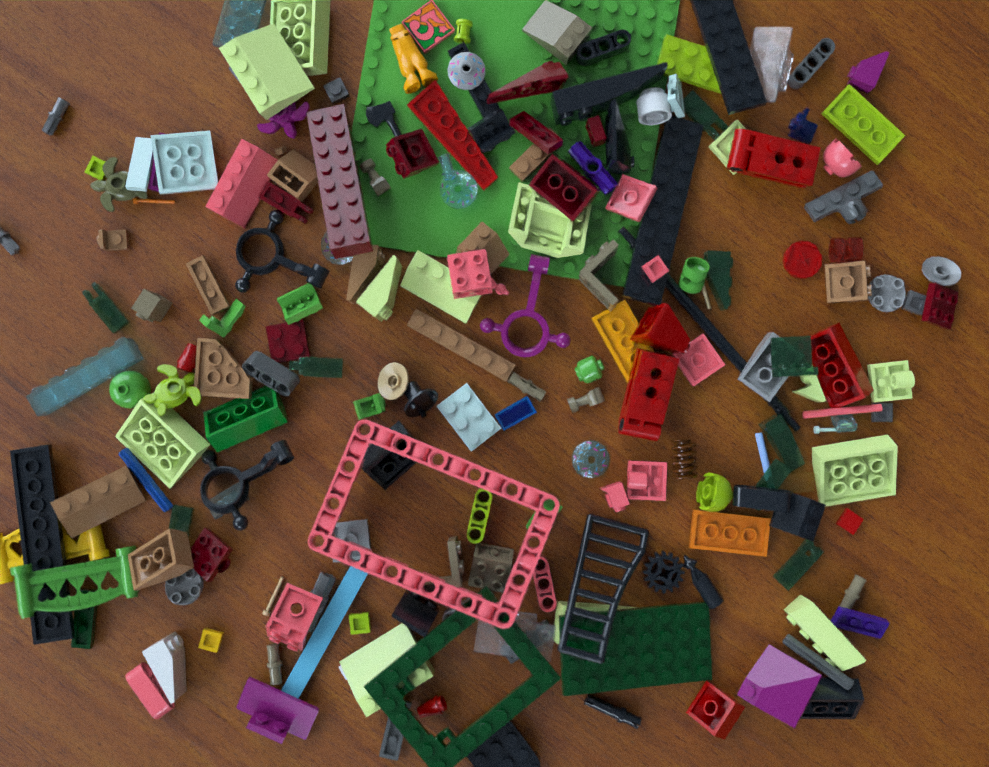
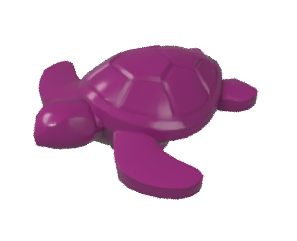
(285, 119)

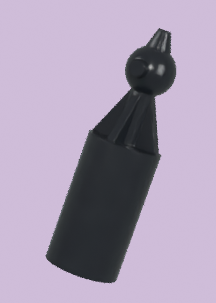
(703, 584)

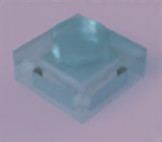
(844, 423)

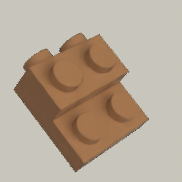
(847, 282)

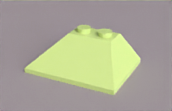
(544, 228)

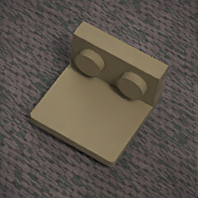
(490, 567)

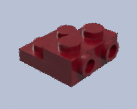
(411, 153)

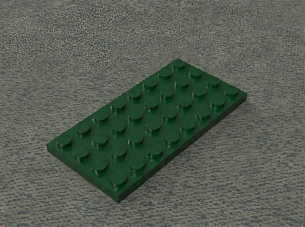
(643, 650)

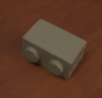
(151, 306)

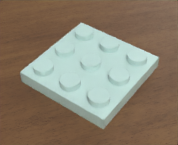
(184, 162)

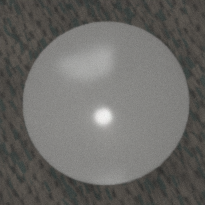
(887, 293)
(184, 588)

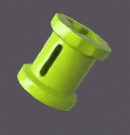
(463, 31)

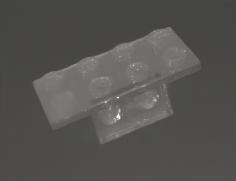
(772, 58)
(491, 642)

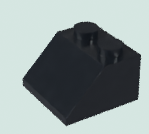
(802, 519)
(415, 612)

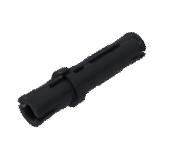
(613, 711)

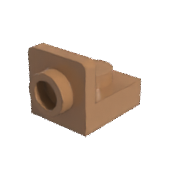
(113, 240)

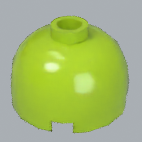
(713, 492)

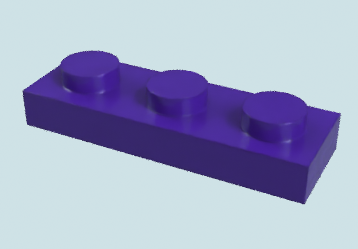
(859, 622)

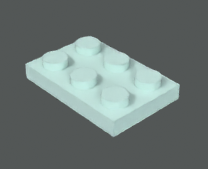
(468, 417)

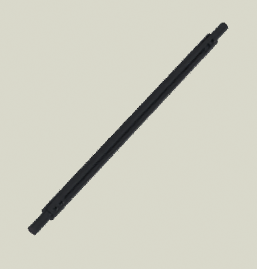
(714, 334)

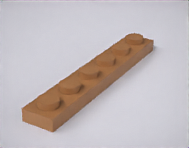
(460, 345)

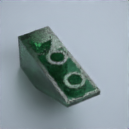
(719, 276)

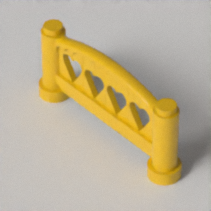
(89, 542)

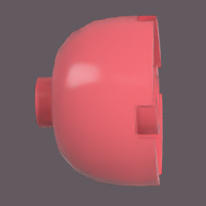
(839, 160)

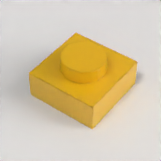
(211, 640)

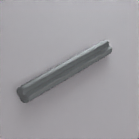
(818, 662)

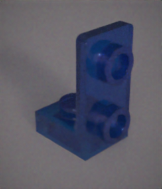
(801, 128)

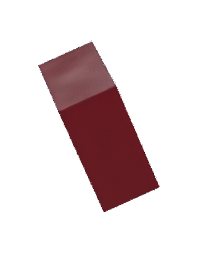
(595, 131)

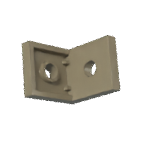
(592, 266)
(456, 565)

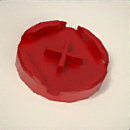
(802, 259)

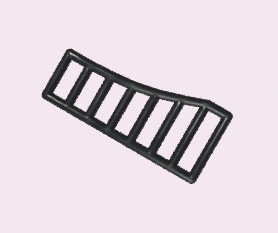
(612, 601)

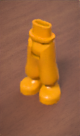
(410, 60)

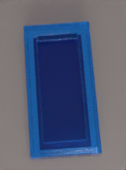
(515, 413)

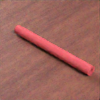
(842, 411)

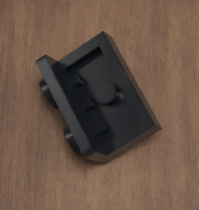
(491, 130)

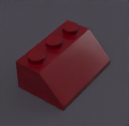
(564, 187)

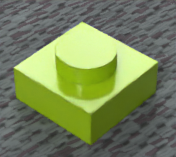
(95, 168)
(359, 623)

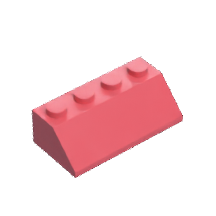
(242, 184)

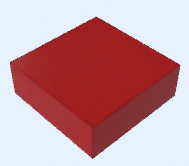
(849, 521)

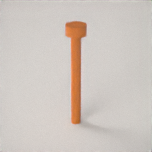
(136, 200)

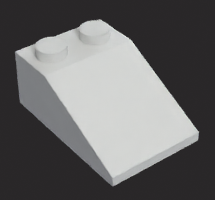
(168, 665)

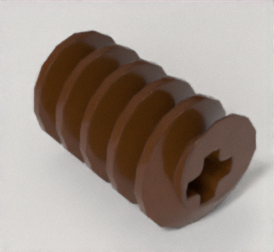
(684, 459)

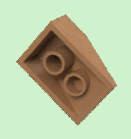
(363, 271)
(160, 559)

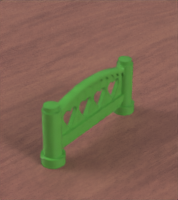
(30, 582)

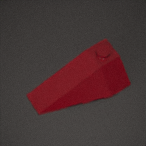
(539, 81)

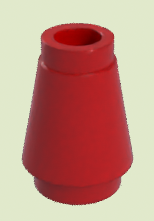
(187, 359)
(432, 707)

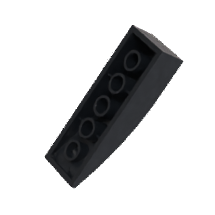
(595, 97)

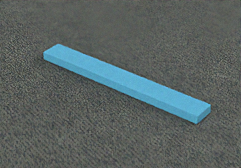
(324, 632)

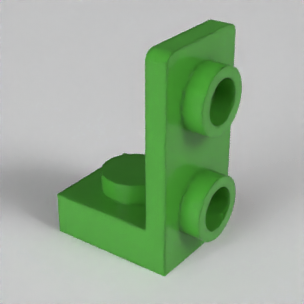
(226, 324)

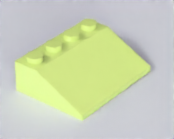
(306, 31)
(267, 69)
(162, 442)
(855, 470)
(374, 657)

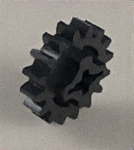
(670, 570)

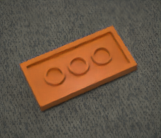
(729, 533)

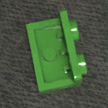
(300, 303)

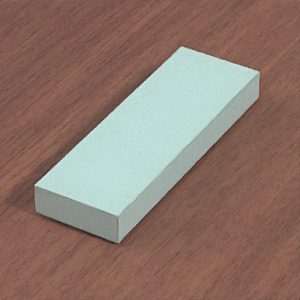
(140, 165)

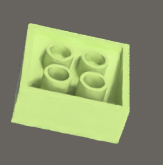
(381, 293)

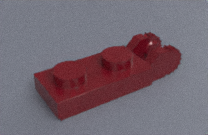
(284, 202)

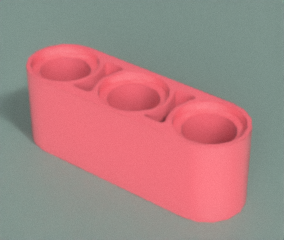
(544, 592)
(149, 690)

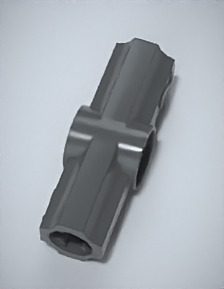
(322, 588)

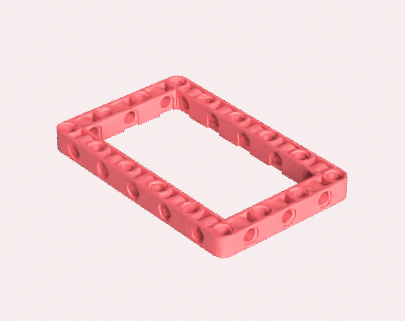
(408, 577)

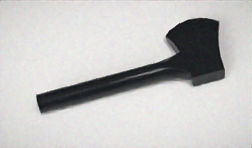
(384, 112)

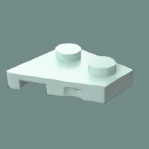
(675, 96)

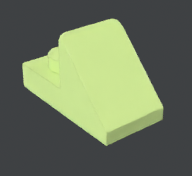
(812, 389)

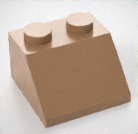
(485, 238)

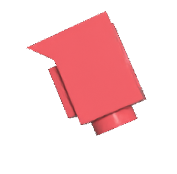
(616, 496)

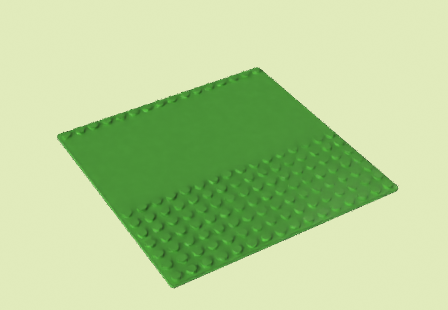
(413, 212)

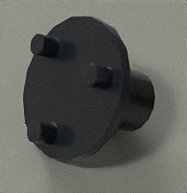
(419, 400)

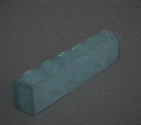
(84, 377)

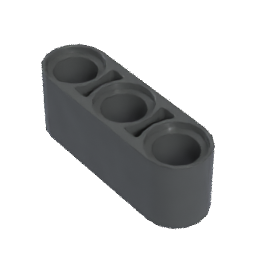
(816, 56)
(271, 373)

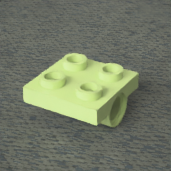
(891, 381)

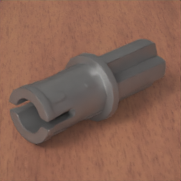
(55, 116)
(8, 243)

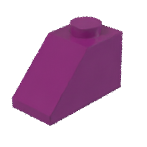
(867, 72)

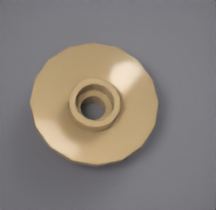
(393, 381)

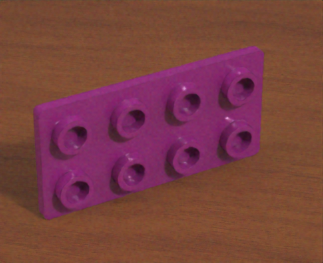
(275, 711)

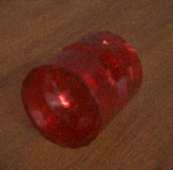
(849, 249)

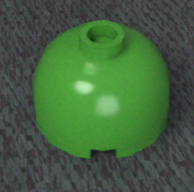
(128, 388)

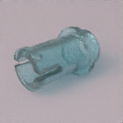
(446, 164)

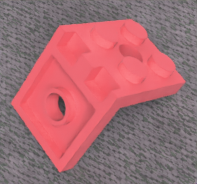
(292, 627)

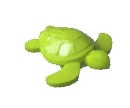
(173, 390)

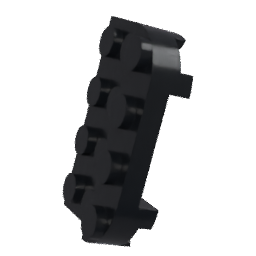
(505, 749)

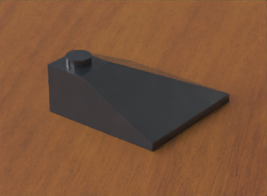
(616, 144)

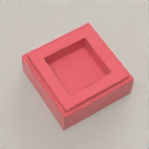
(655, 268)

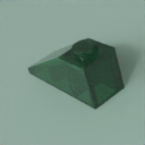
(782, 441)

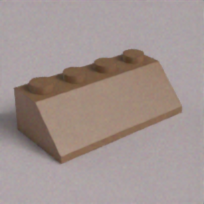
(98, 501)

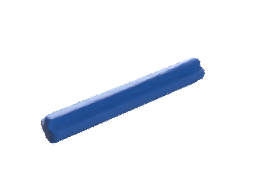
(145, 479)

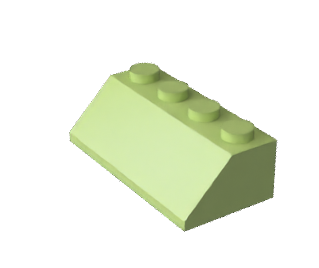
(433, 284)
(823, 633)

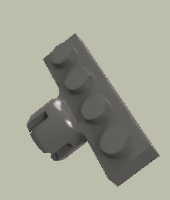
(845, 199)

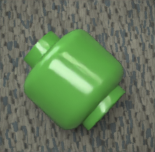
(589, 369)

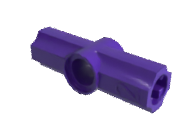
(584, 158)

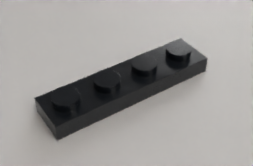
(479, 93)

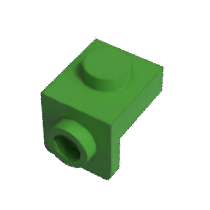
(369, 406)

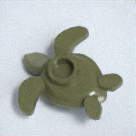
(114, 186)

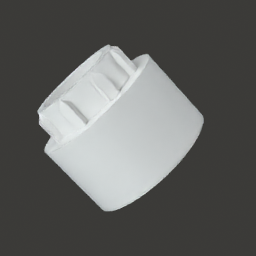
(653, 106)

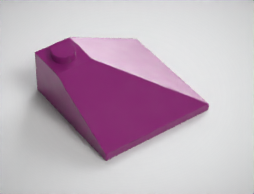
(780, 686)

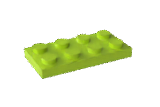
(689, 62)
(863, 124)

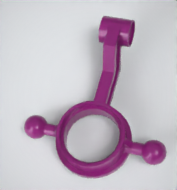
(537, 265)

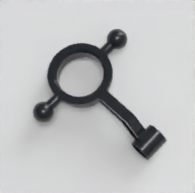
(315, 276)
(279, 454)

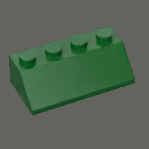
(244, 418)

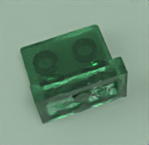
(792, 356)

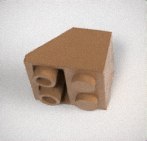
(294, 175)

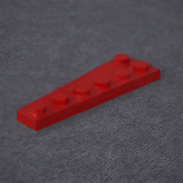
(444, 124)

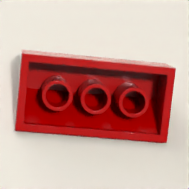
(838, 367)

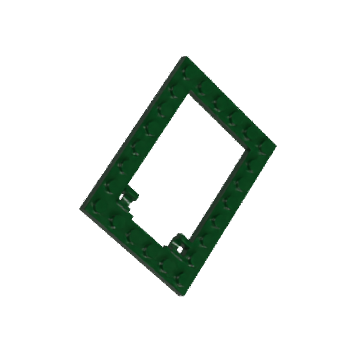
(432, 749)

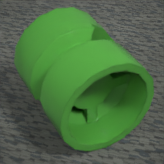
(693, 275)

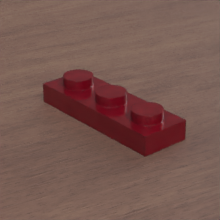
(536, 132)

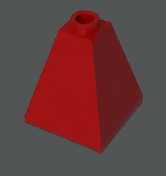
(661, 330)

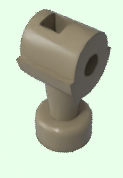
(377, 182)
(592, 398)

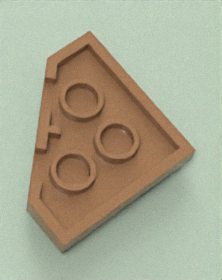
(219, 372)

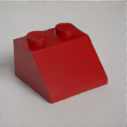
(715, 710)

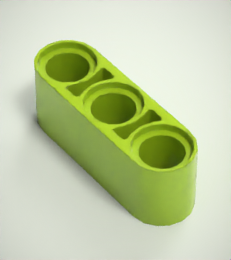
(475, 523)

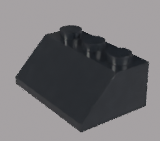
(385, 465)
(834, 701)

